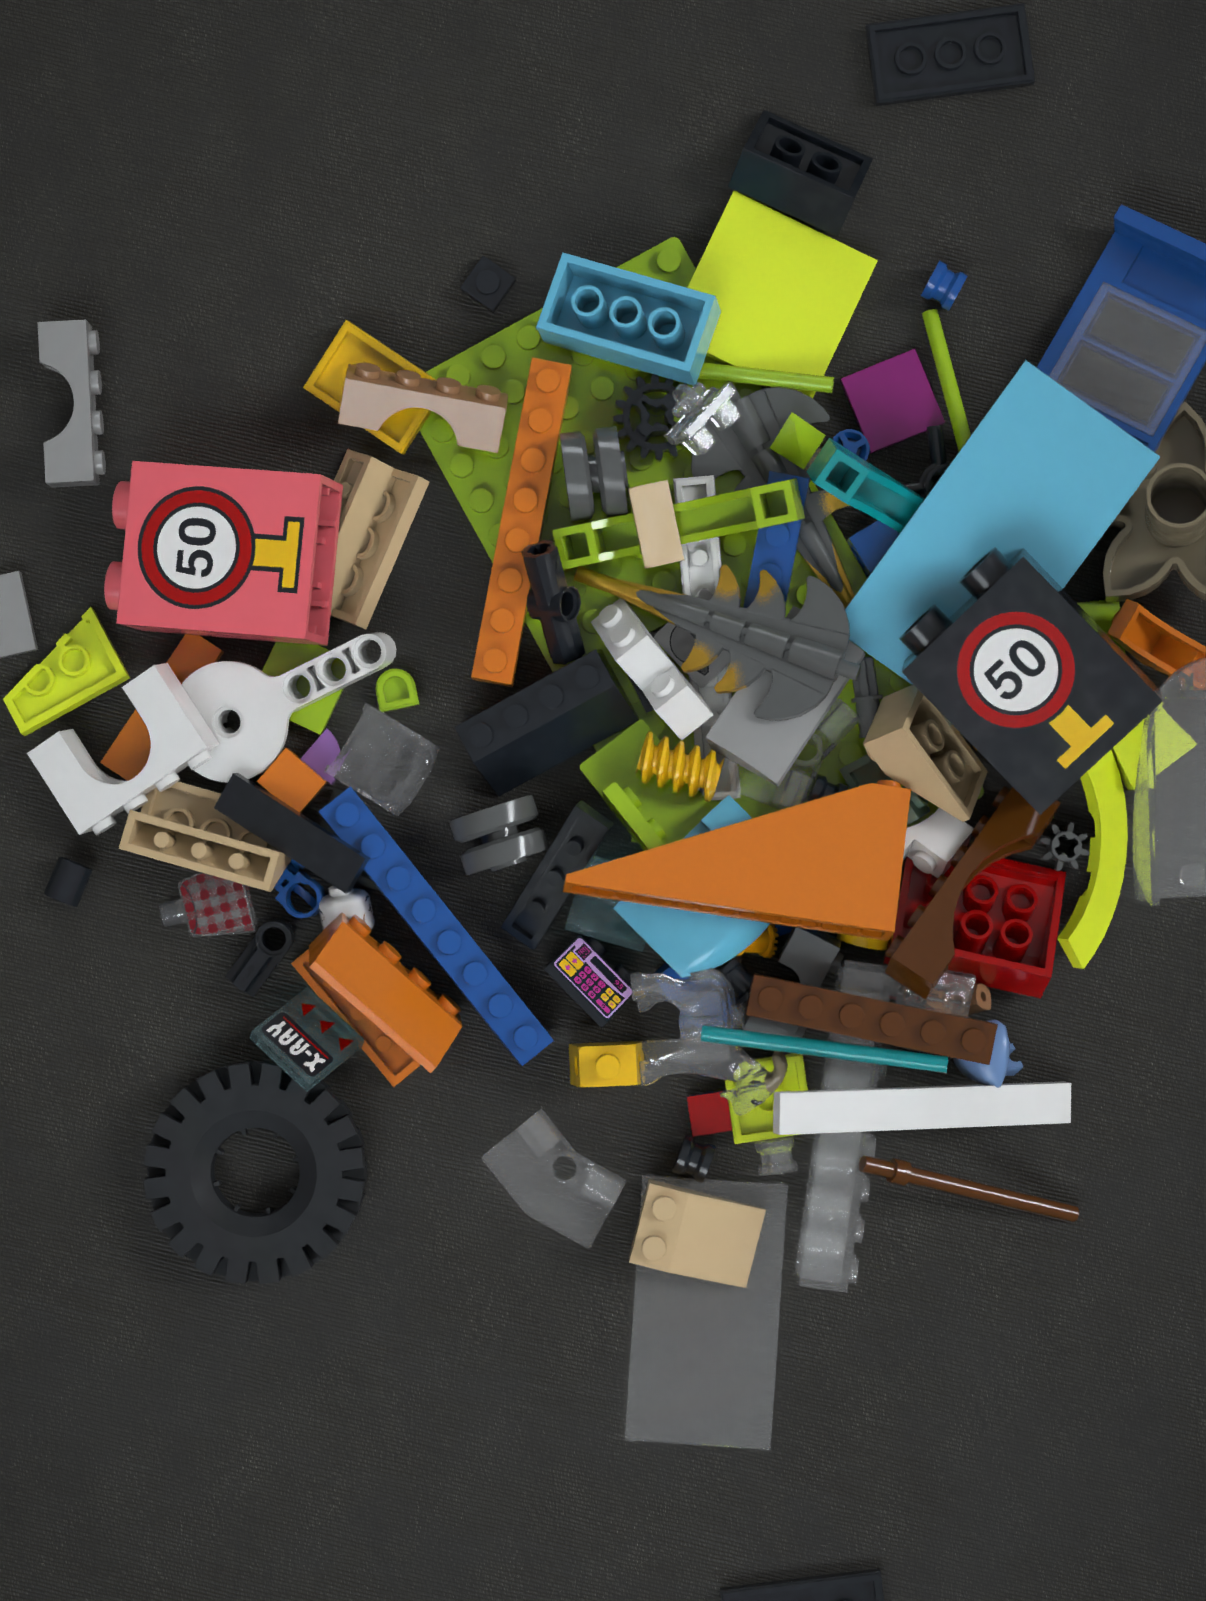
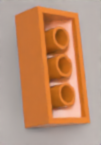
(385, 989)

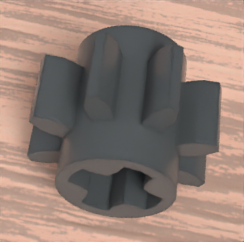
(1074, 850)

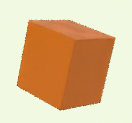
(292, 780)

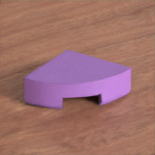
(322, 754)

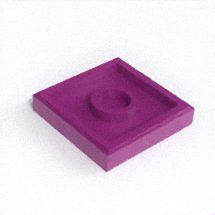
(892, 400)

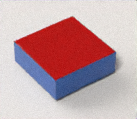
(708, 1113)

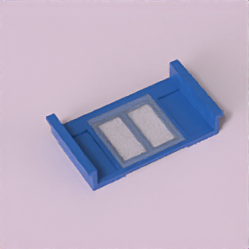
(1136, 328)

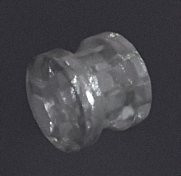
(776, 1156)

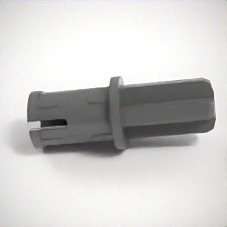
(866, 695)

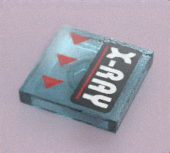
(307, 1039)

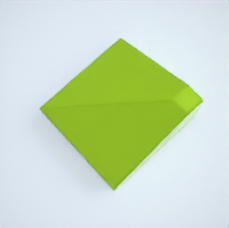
(797, 441)

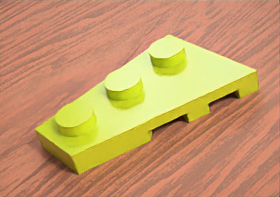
(71, 675)

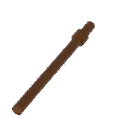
(902, 1172)

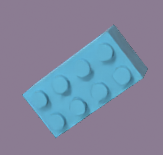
(628, 319)

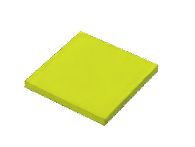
(778, 290)

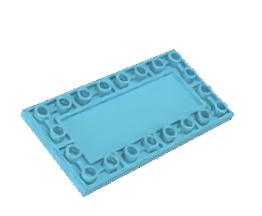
(1030, 477)

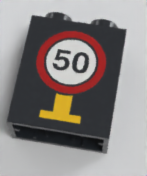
(1027, 677)

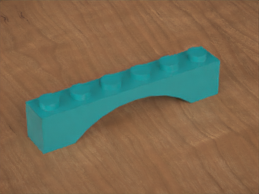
(863, 486)

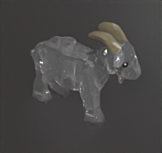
(709, 1001)

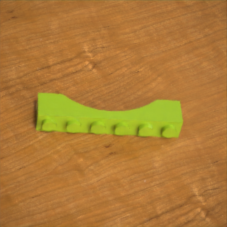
(695, 520)

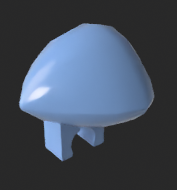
(999, 1065)

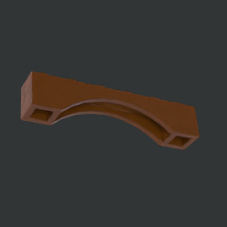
(929, 946)
(871, 1019)

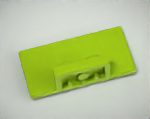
(647, 812)

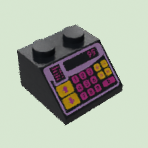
(591, 979)

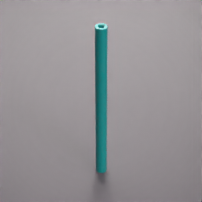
(824, 1048)

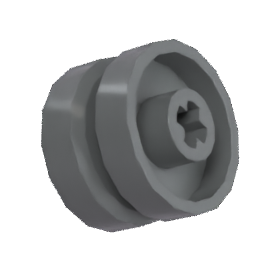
(594, 473)
(499, 836)

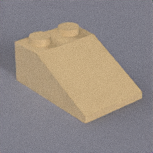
(925, 752)
(696, 1234)

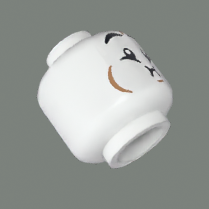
(352, 903)

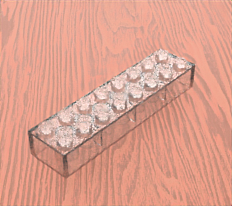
(834, 1180)

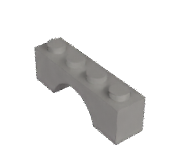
(73, 454)

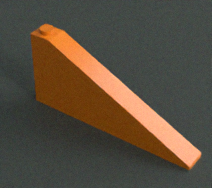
(804, 866)

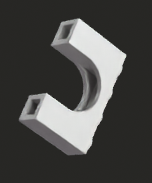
(177, 741)

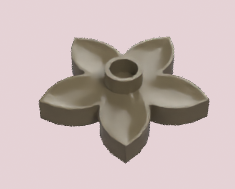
(1164, 518)

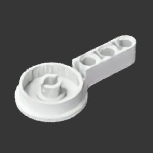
(268, 702)

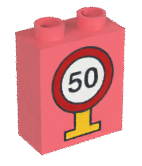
(225, 552)

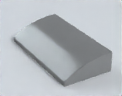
(767, 745)

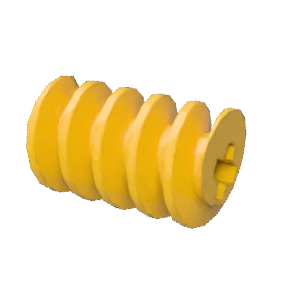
(679, 767)

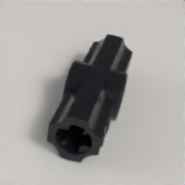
(553, 602)

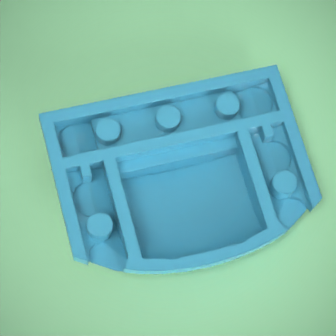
(694, 939)

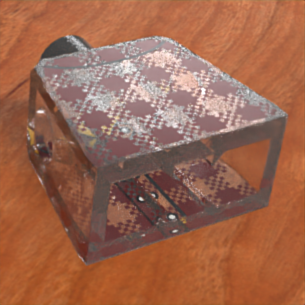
(211, 907)

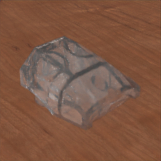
(384, 761)

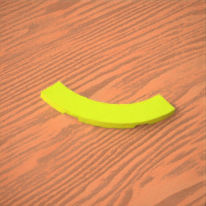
(1105, 863)

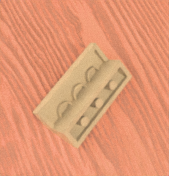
(372, 528)
(190, 833)

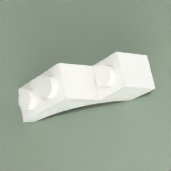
(651, 669)
(936, 842)

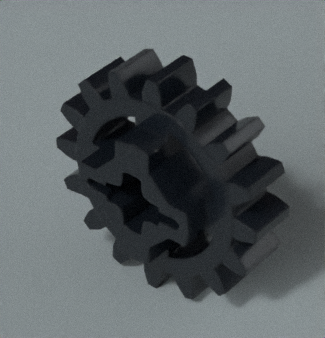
(644, 430)

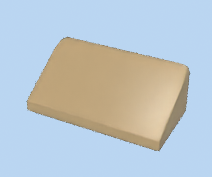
(656, 524)

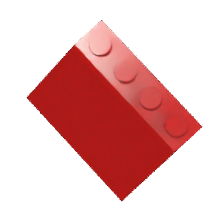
(1000, 924)

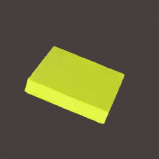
(758, 1122)

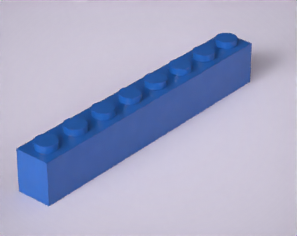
(437, 927)

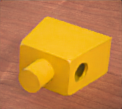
(605, 1064)

